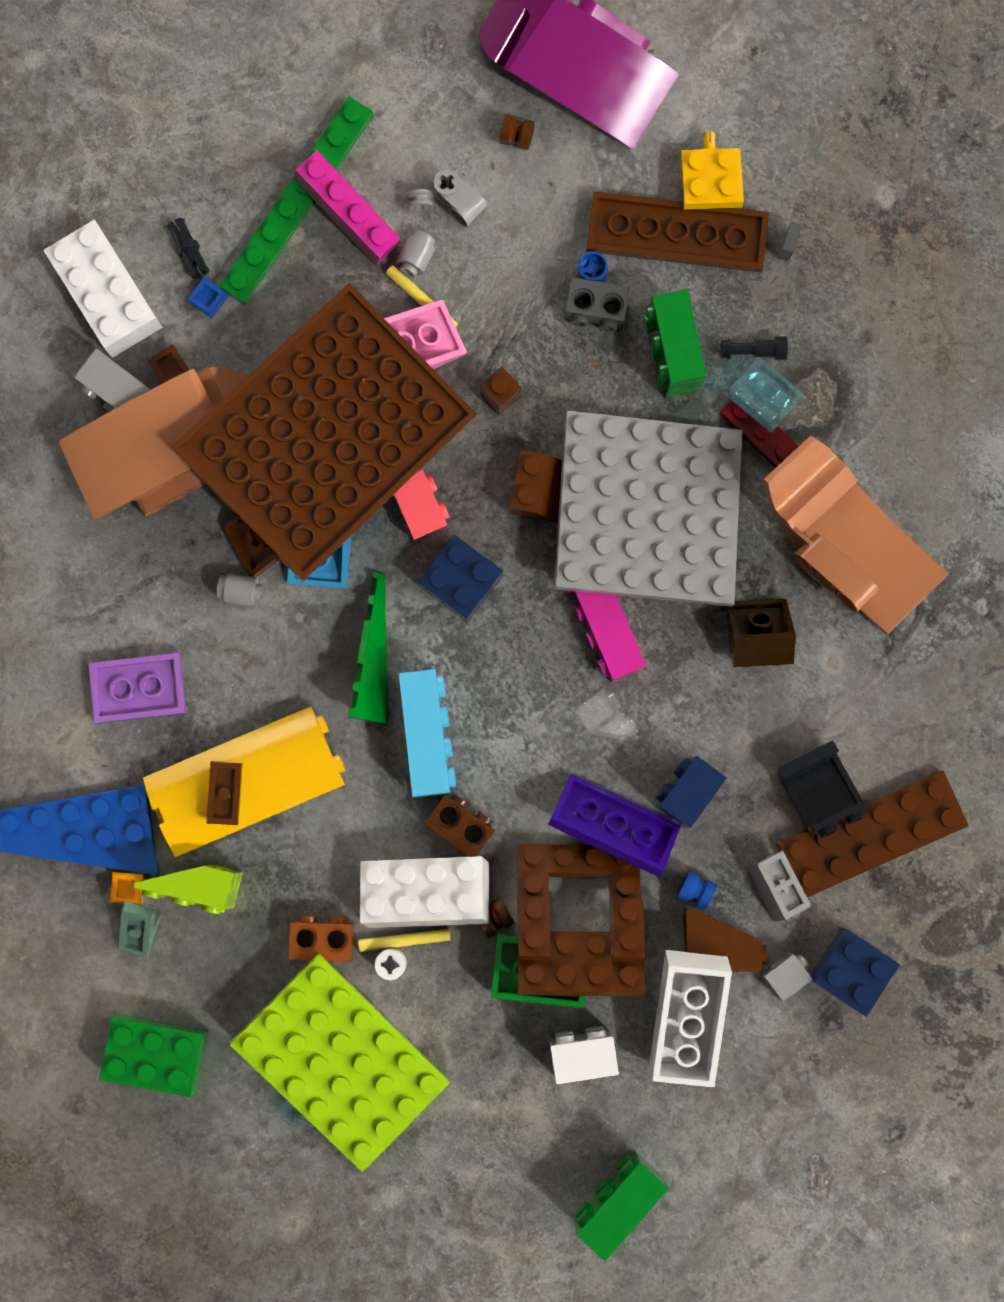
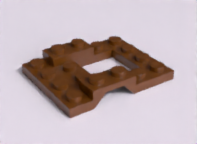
(578, 960)

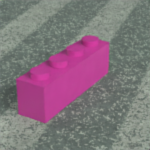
(346, 207)
(609, 634)

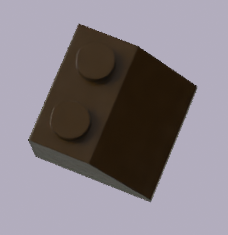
(761, 633)

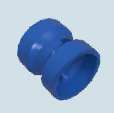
(592, 263)
(695, 889)

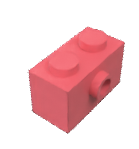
(420, 506)

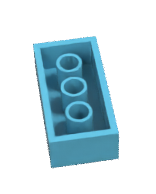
(425, 733)

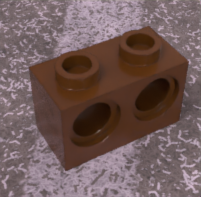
(456, 832)

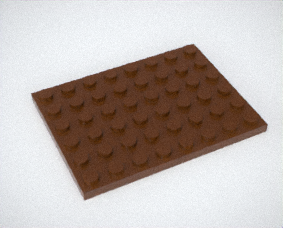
(324, 432)

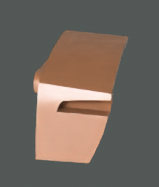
(130, 448)
(848, 538)

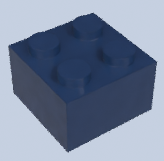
(461, 578)
(690, 791)
(854, 971)

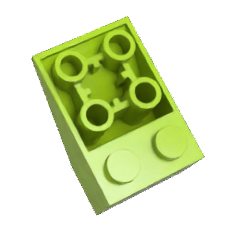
(206, 885)

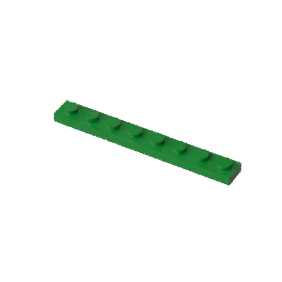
(293, 205)

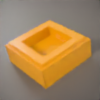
(123, 888)

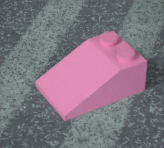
(430, 333)

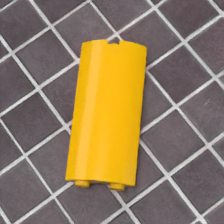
(280, 770)

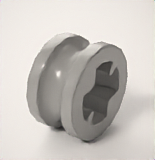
(420, 200)

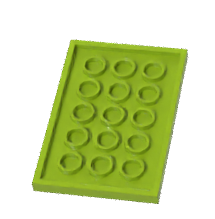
(340, 1062)

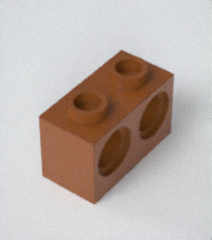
(321, 939)

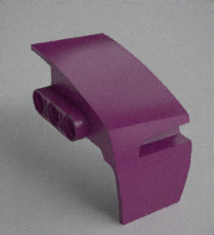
(581, 61)

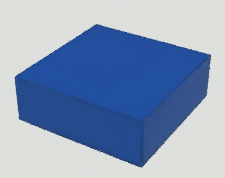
(207, 297)

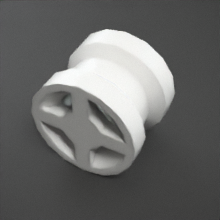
(393, 960)

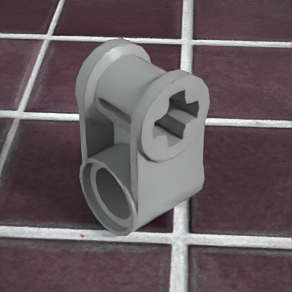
(461, 201)

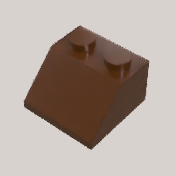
(537, 487)

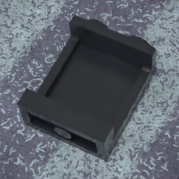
(822, 790)

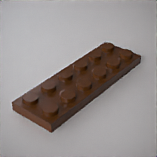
(669, 233)
(889, 830)

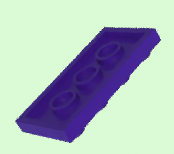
(615, 825)

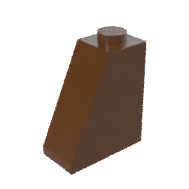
(713, 937)

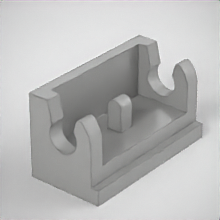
(779, 886)

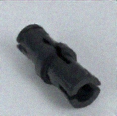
(188, 248)

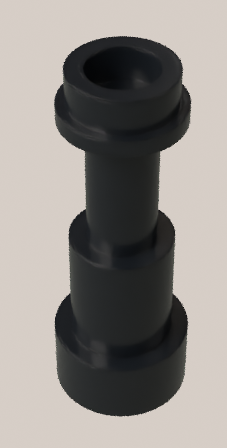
(773, 348)

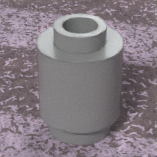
(416, 253)
(239, 590)

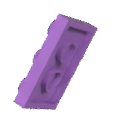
(137, 688)

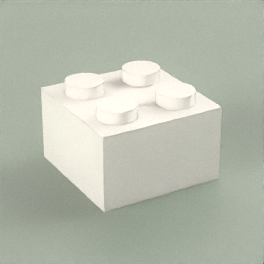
(583, 1055)

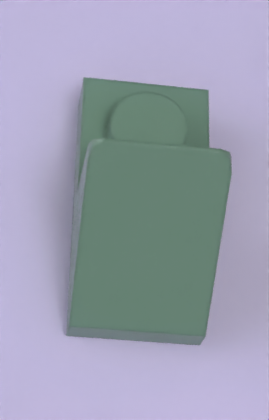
(138, 928)

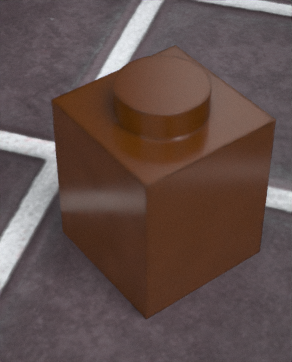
(500, 390)

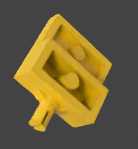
(711, 176)

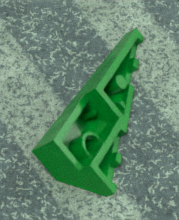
(371, 679)

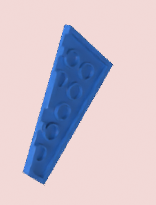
(91, 829)

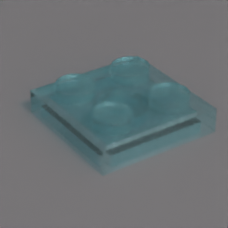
(764, 394)

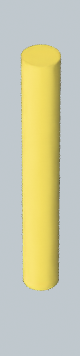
(410, 288)
(404, 940)

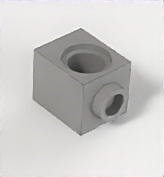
(787, 975)

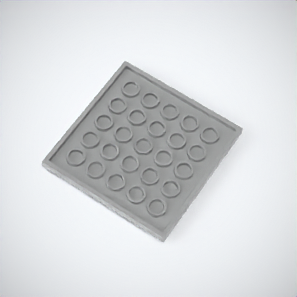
(648, 509)

